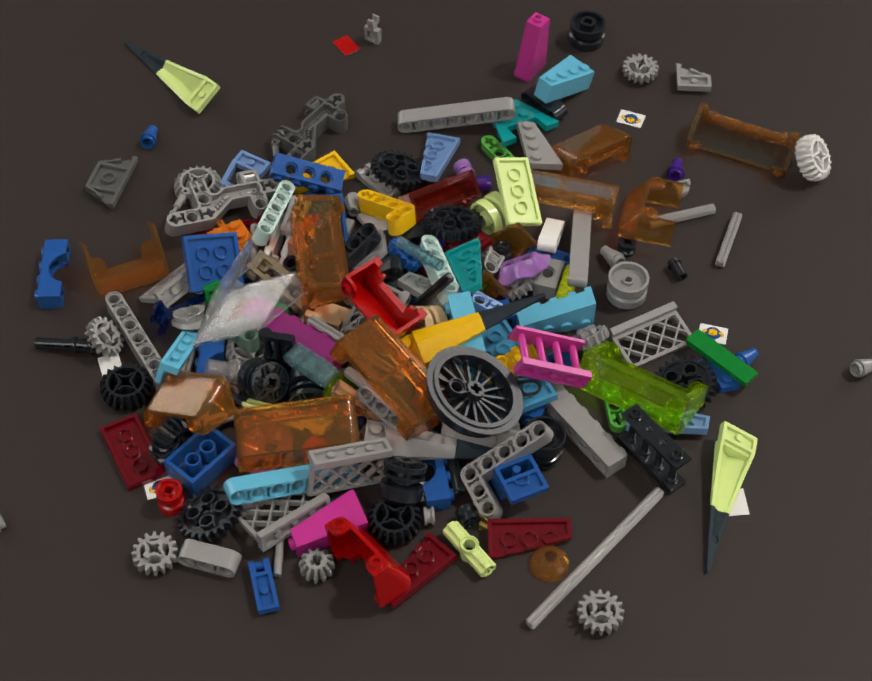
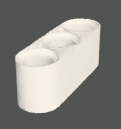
(550, 235)

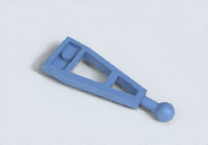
(245, 161)

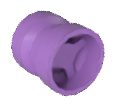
(462, 165)

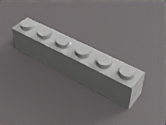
(586, 432)

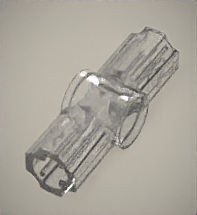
(228, 370)

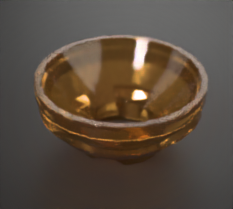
(549, 570)

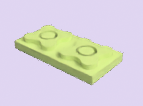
(517, 191)

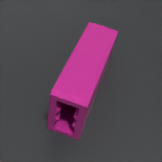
(533, 47)
(312, 531)

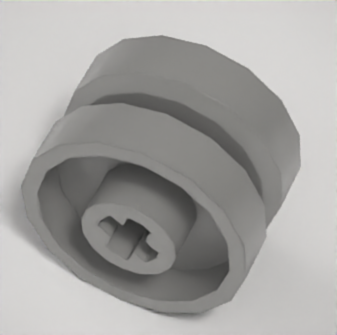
(627, 285)

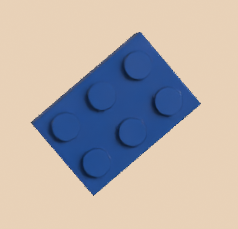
(200, 460)

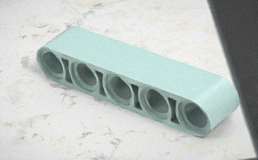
(273, 213)
(431, 243)

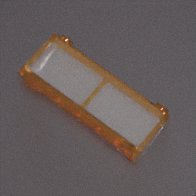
(577, 194)

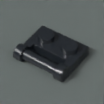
(282, 341)

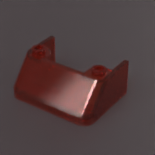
(453, 190)

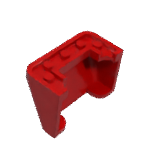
(373, 297)
(353, 543)

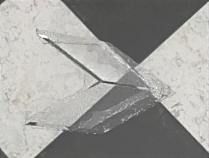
(248, 306)

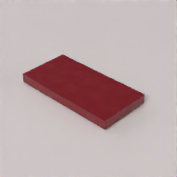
(130, 451)

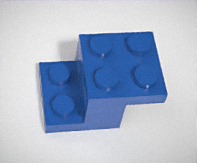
(518, 480)

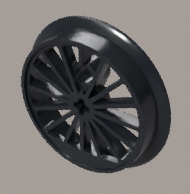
(472, 393)

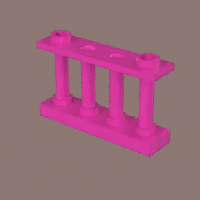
(544, 370)

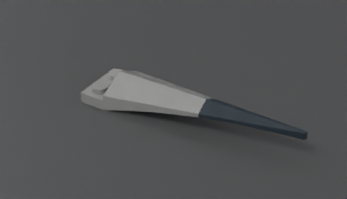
(426, 445)

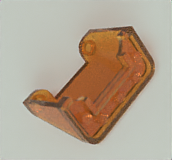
(592, 147)
(198, 397)

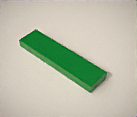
(721, 357)

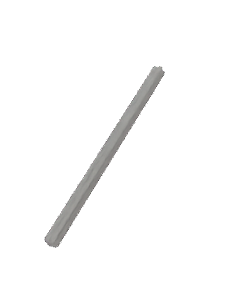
(593, 558)

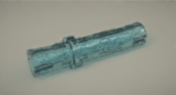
(424, 256)

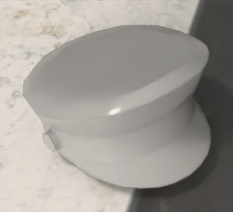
(188, 317)

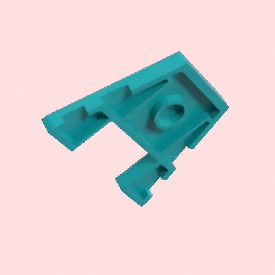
(523, 113)

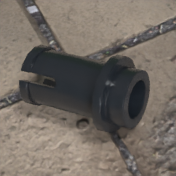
(675, 265)

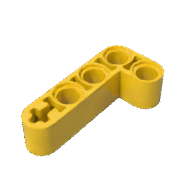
(397, 213)

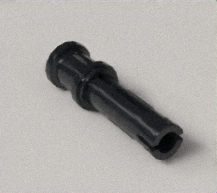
(74, 344)

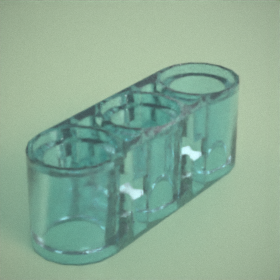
(311, 365)

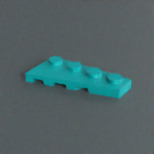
(467, 265)

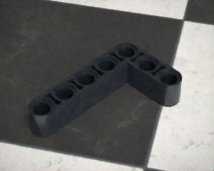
(356, 247)

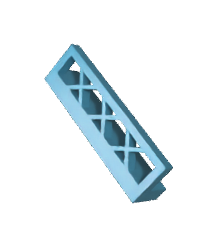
(176, 355)

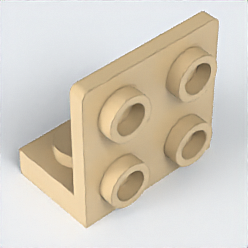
(331, 314)

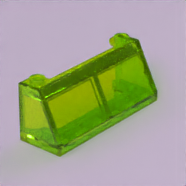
(628, 385)

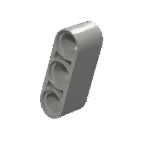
(377, 405)
(209, 558)

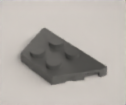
(110, 179)

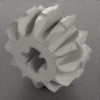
(324, 565)

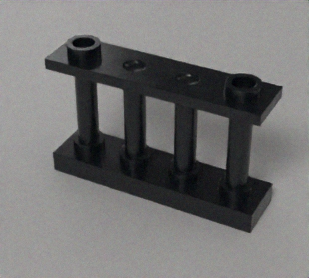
(653, 449)

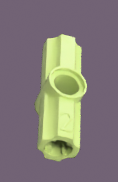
(476, 557)

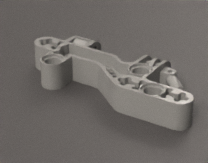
(211, 207)

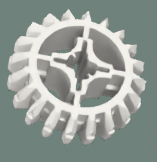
(813, 157)

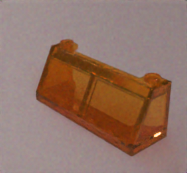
(319, 248)
(391, 372)

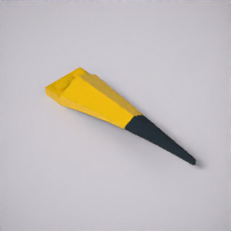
(432, 339)

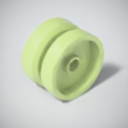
(491, 212)

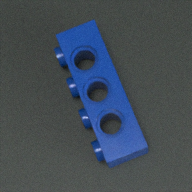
(316, 171)

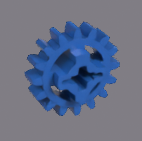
(408, 261)

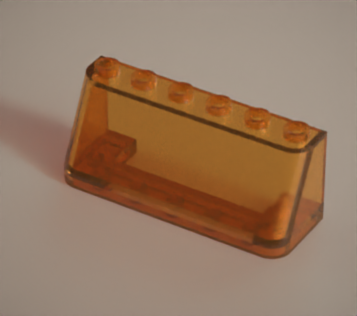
(286, 431)

